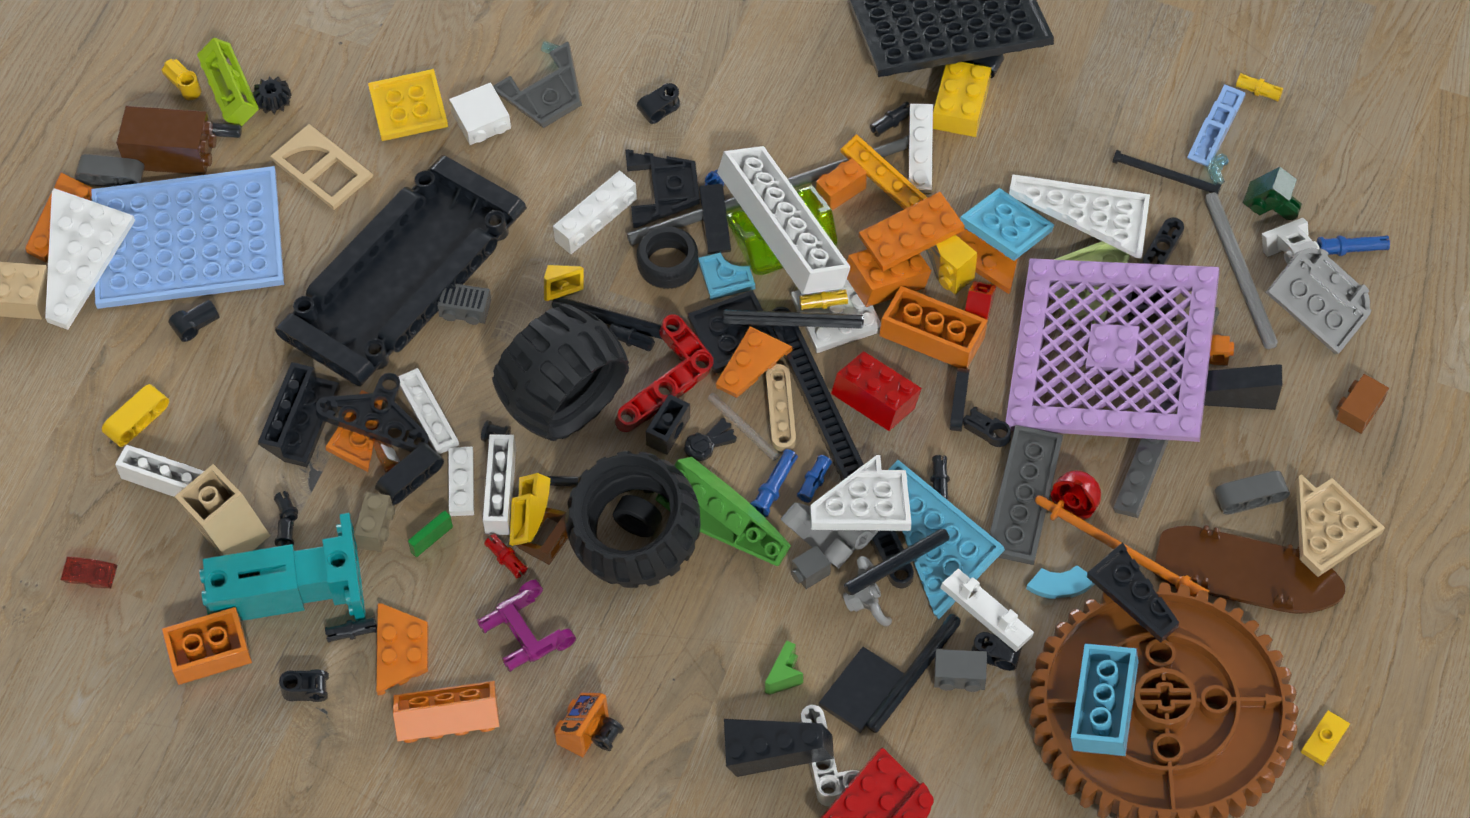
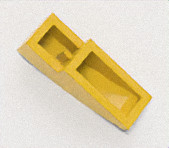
(528, 508)

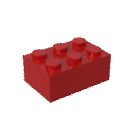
(876, 391)

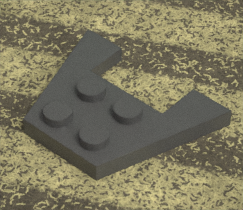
(550, 96)

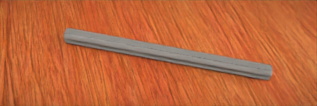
(1241, 271)

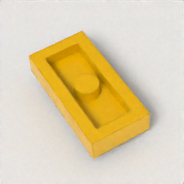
(1325, 738)

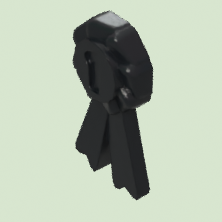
(701, 446)

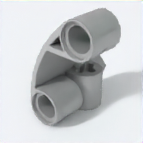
(834, 544)

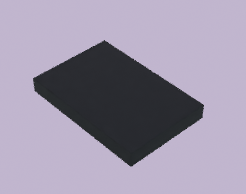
(860, 689)

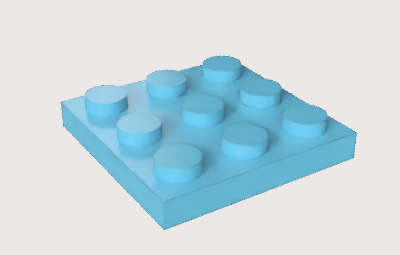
(1006, 224)

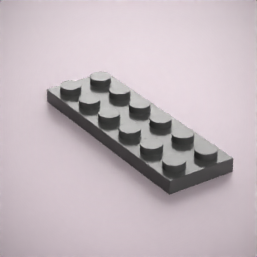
(1026, 475)

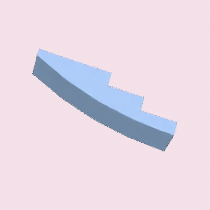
(1216, 125)

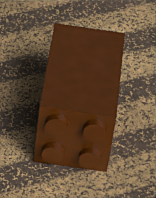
(167, 139)

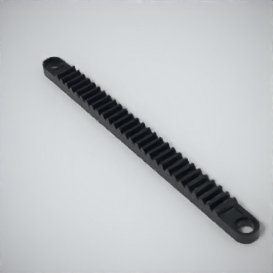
(833, 430)

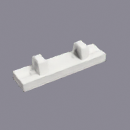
(987, 610)

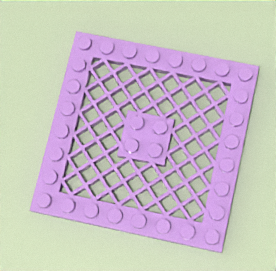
(1114, 349)

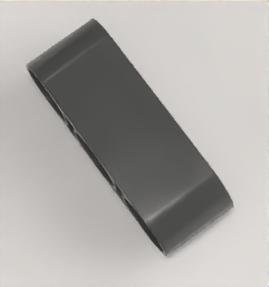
(108, 170)
(1252, 492)

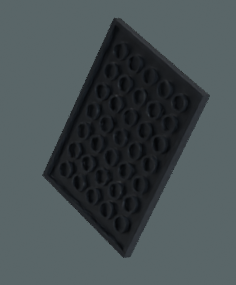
(942, 32)

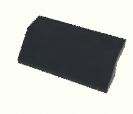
(292, 422)

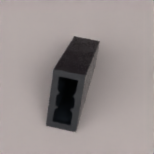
(1244, 387)

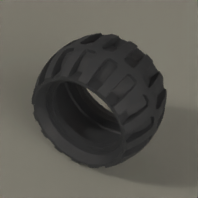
(560, 372)
(604, 483)

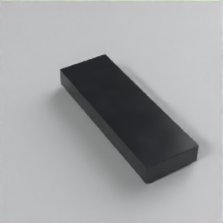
(715, 219)

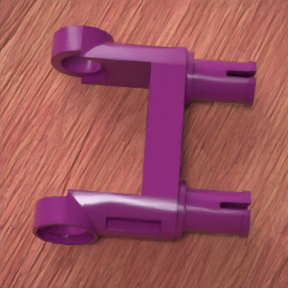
(531, 649)

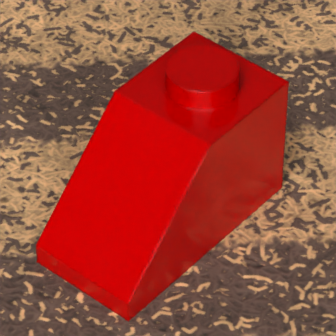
(980, 299)

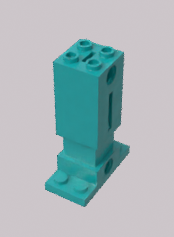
(284, 579)

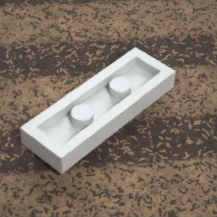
(461, 481)

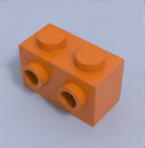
(842, 183)

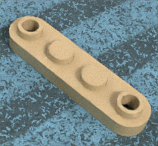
(781, 408)

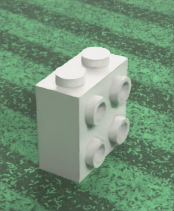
(480, 113)

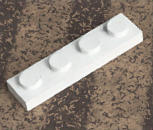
(921, 146)
(427, 411)

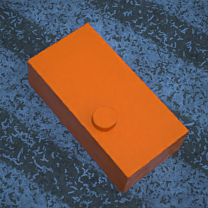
(933, 328)

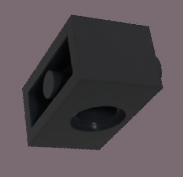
(668, 424)

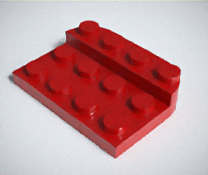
(882, 791)

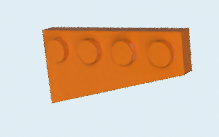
(39, 241)

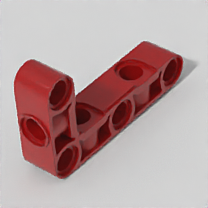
(677, 380)

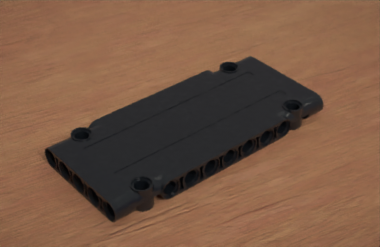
(398, 267)

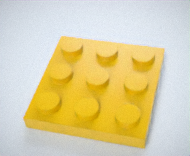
(408, 105)

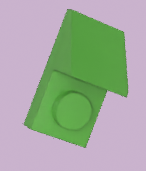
(782, 674)

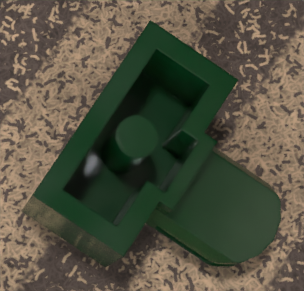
(1274, 193)

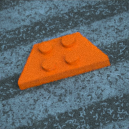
(991, 262)
(400, 647)

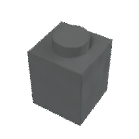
(810, 567)

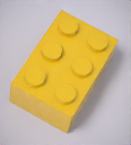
(961, 98)

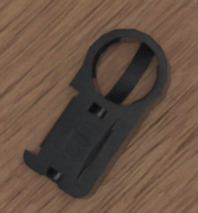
(984, 426)

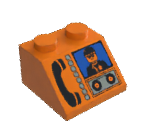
(581, 722)

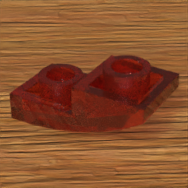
(89, 572)

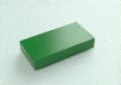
(430, 533)

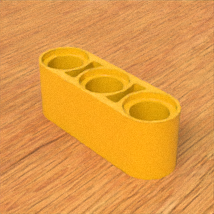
(135, 415)

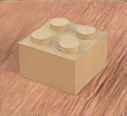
(23, 290)

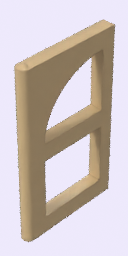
(312, 139)

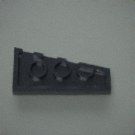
(1126, 585)

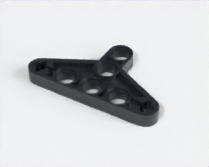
(363, 407)

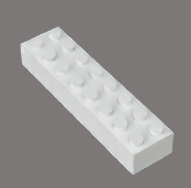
(783, 220)

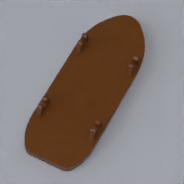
(1247, 570)

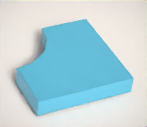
(724, 278)

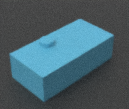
(1104, 699)

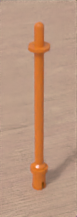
(1058, 511)

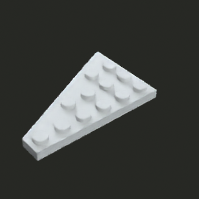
(1104, 213)
(80, 248)

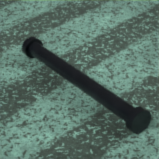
(1164, 172)

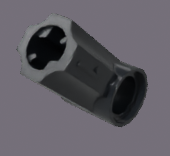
(188, 323)

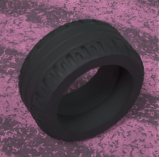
(667, 238)

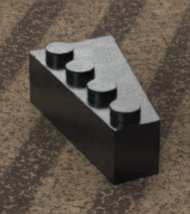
(774, 745)

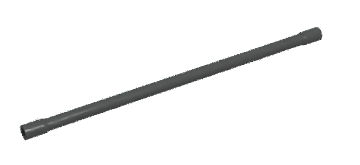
(635, 236)

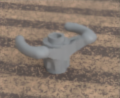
(867, 597)

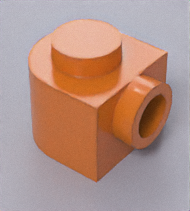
(1221, 350)

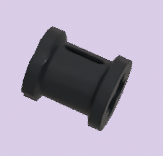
(490, 429)
(606, 742)

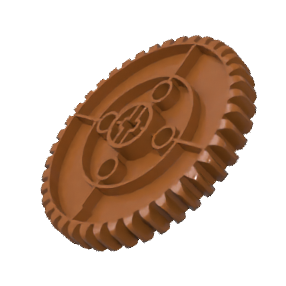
(1220, 754)

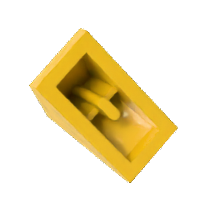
(562, 281)

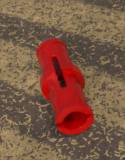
(505, 556)

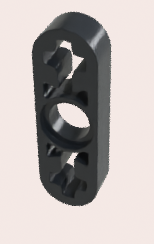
(1162, 236)
(959, 399)

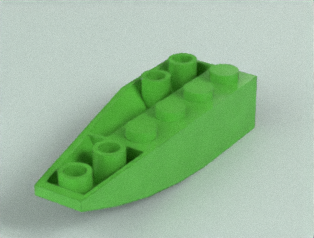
(729, 516)

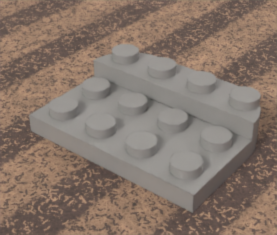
(1322, 297)

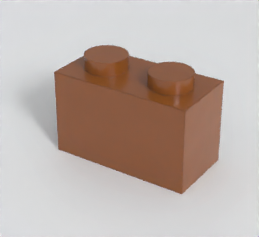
(1362, 403)

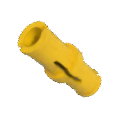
(1259, 87)
(823, 299)

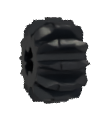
(272, 95)

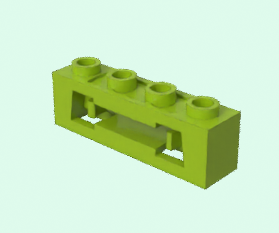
(227, 82)

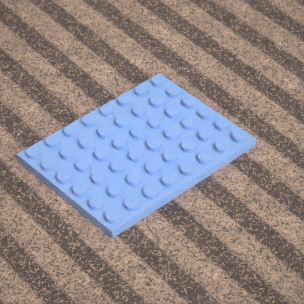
(194, 237)

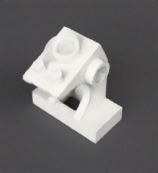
(1288, 238)

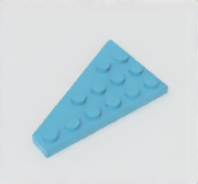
(967, 549)

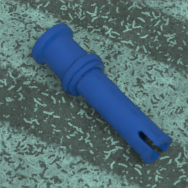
(1345, 245)
(770, 490)

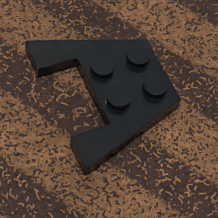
(673, 186)

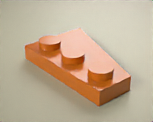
(750, 360)
(351, 445)

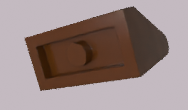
(555, 541)

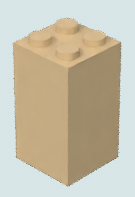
(222, 513)

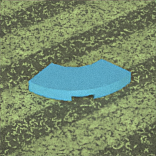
(1060, 585)

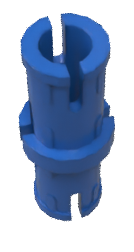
(814, 478)

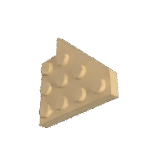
(1331, 524)

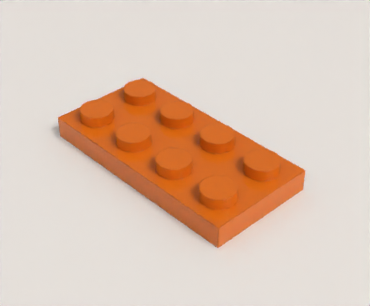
(911, 231)

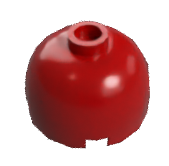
(1079, 492)

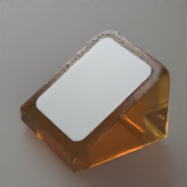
(386, 455)

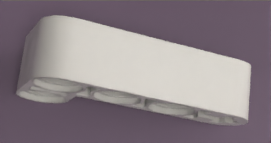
(830, 777)

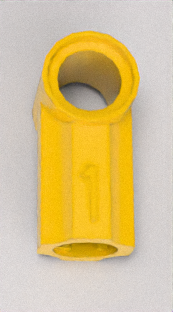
(183, 79)

